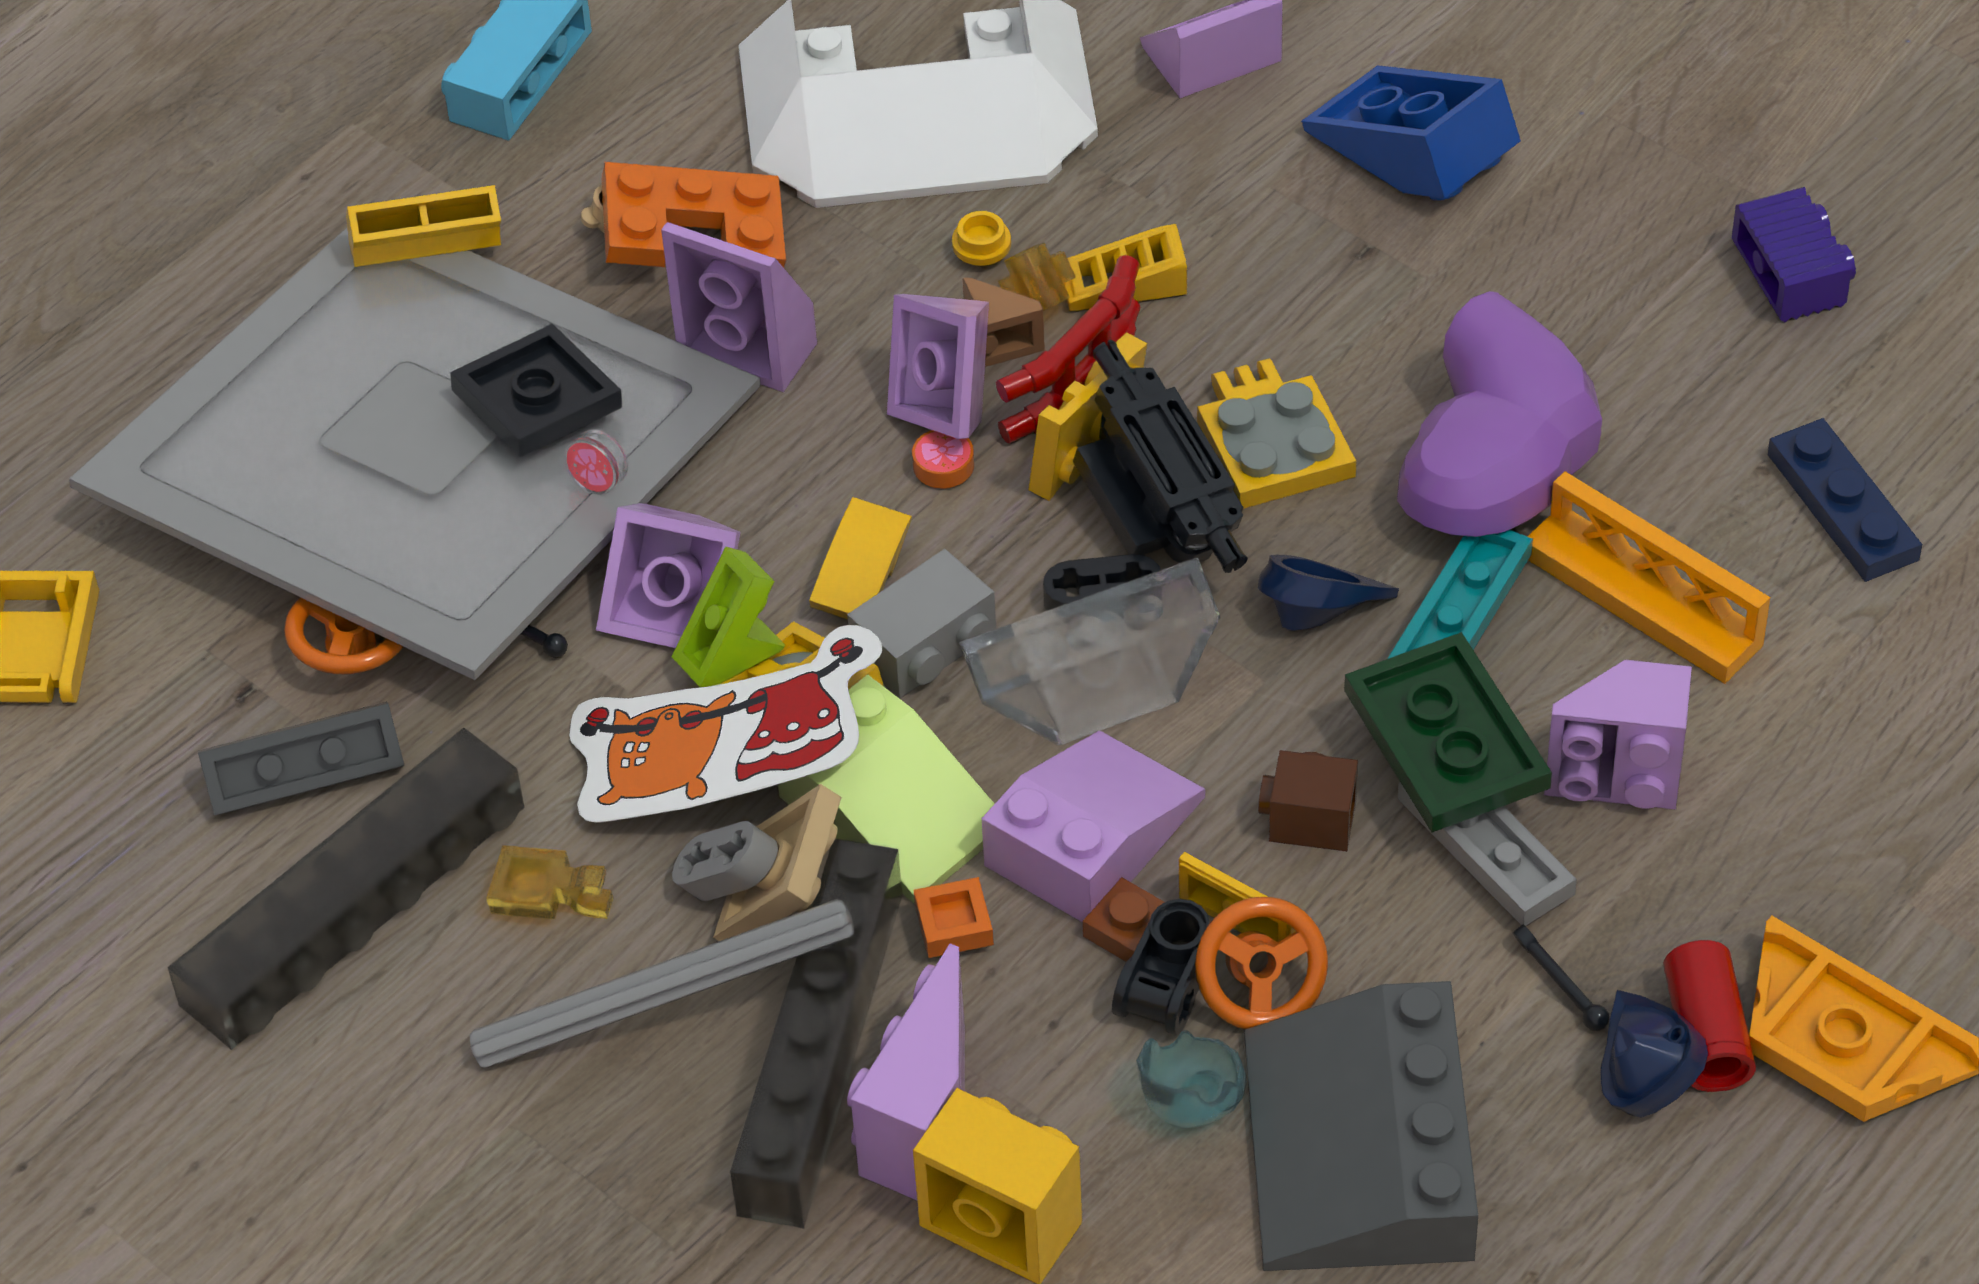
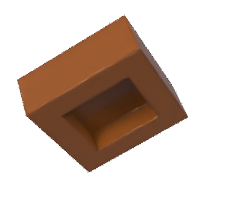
(1120, 918)

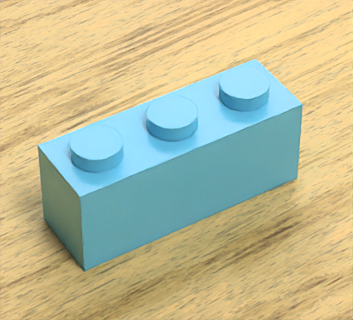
(513, 63)

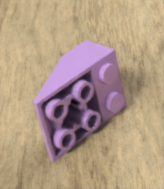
(911, 1077)

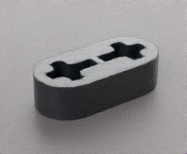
(1093, 576)

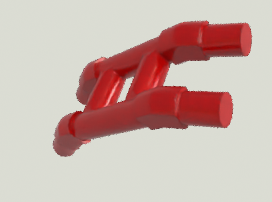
(1104, 321)

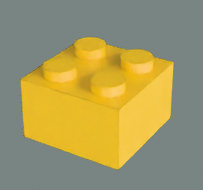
(998, 1185)

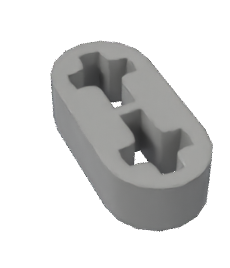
(724, 861)

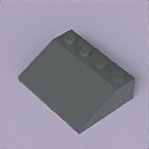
(1362, 1132)

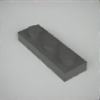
(300, 758)

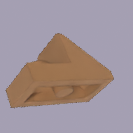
(1013, 322)

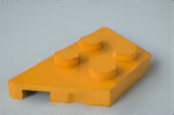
(1850, 1030)

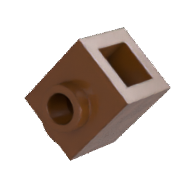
(1310, 800)

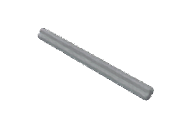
(662, 983)

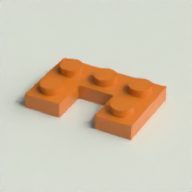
(646, 197)

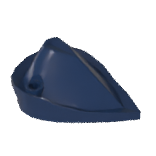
(1315, 592)
(1649, 1055)

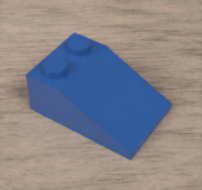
(1419, 127)

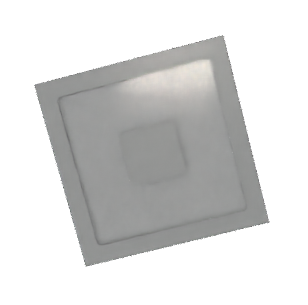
(359, 480)

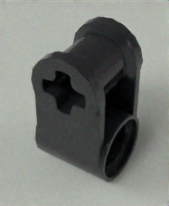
(1160, 975)

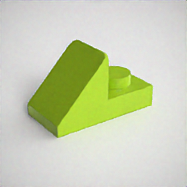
(724, 627)

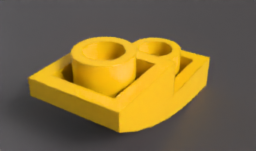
(859, 557)

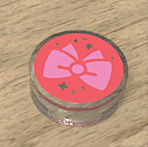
(596, 461)

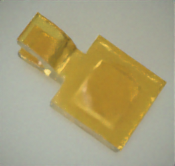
(538, 879)

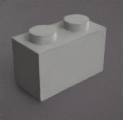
(925, 620)

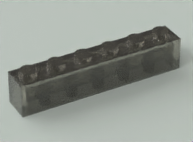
(346, 888)
(816, 1041)

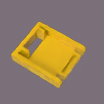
(45, 647)

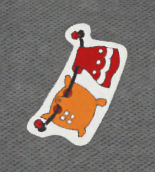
(720, 738)

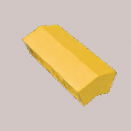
(423, 225)

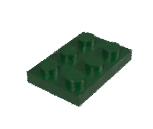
(1447, 732)

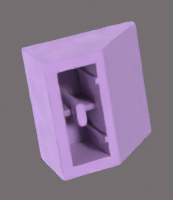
(1622, 736)

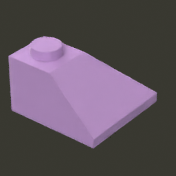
(658, 571)

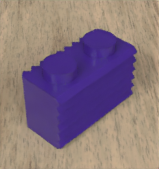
(1793, 253)

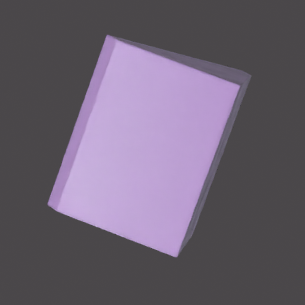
(1217, 45)
(938, 362)

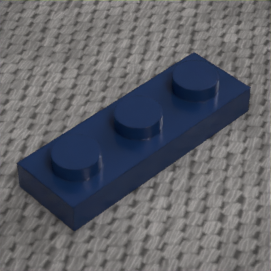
(1844, 499)

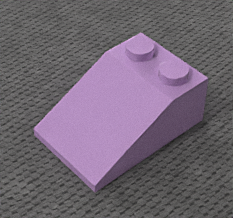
(737, 306)
(1085, 822)

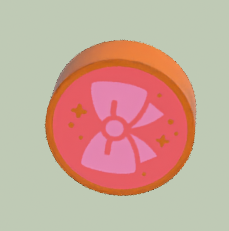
(942, 460)

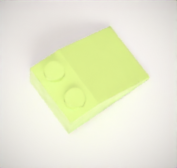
(902, 791)

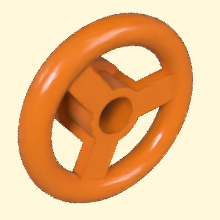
(347, 644)
(1244, 946)

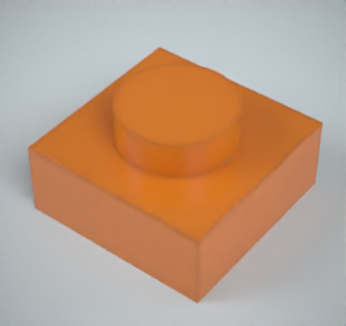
(953, 915)

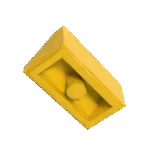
(1217, 891)

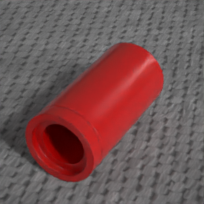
(1707, 995)

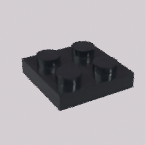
(536, 390)

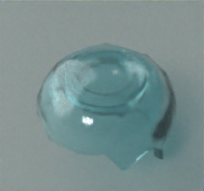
(1191, 1079)

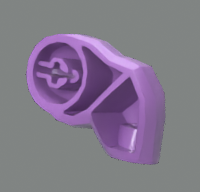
(1510, 430)

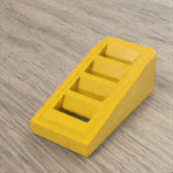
(1160, 271)

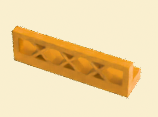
(1646, 586)

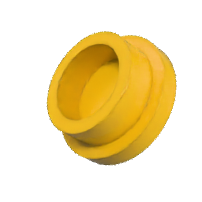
(981, 238)

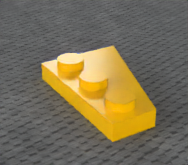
(1073, 425)

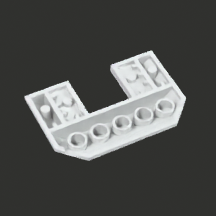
(918, 127)

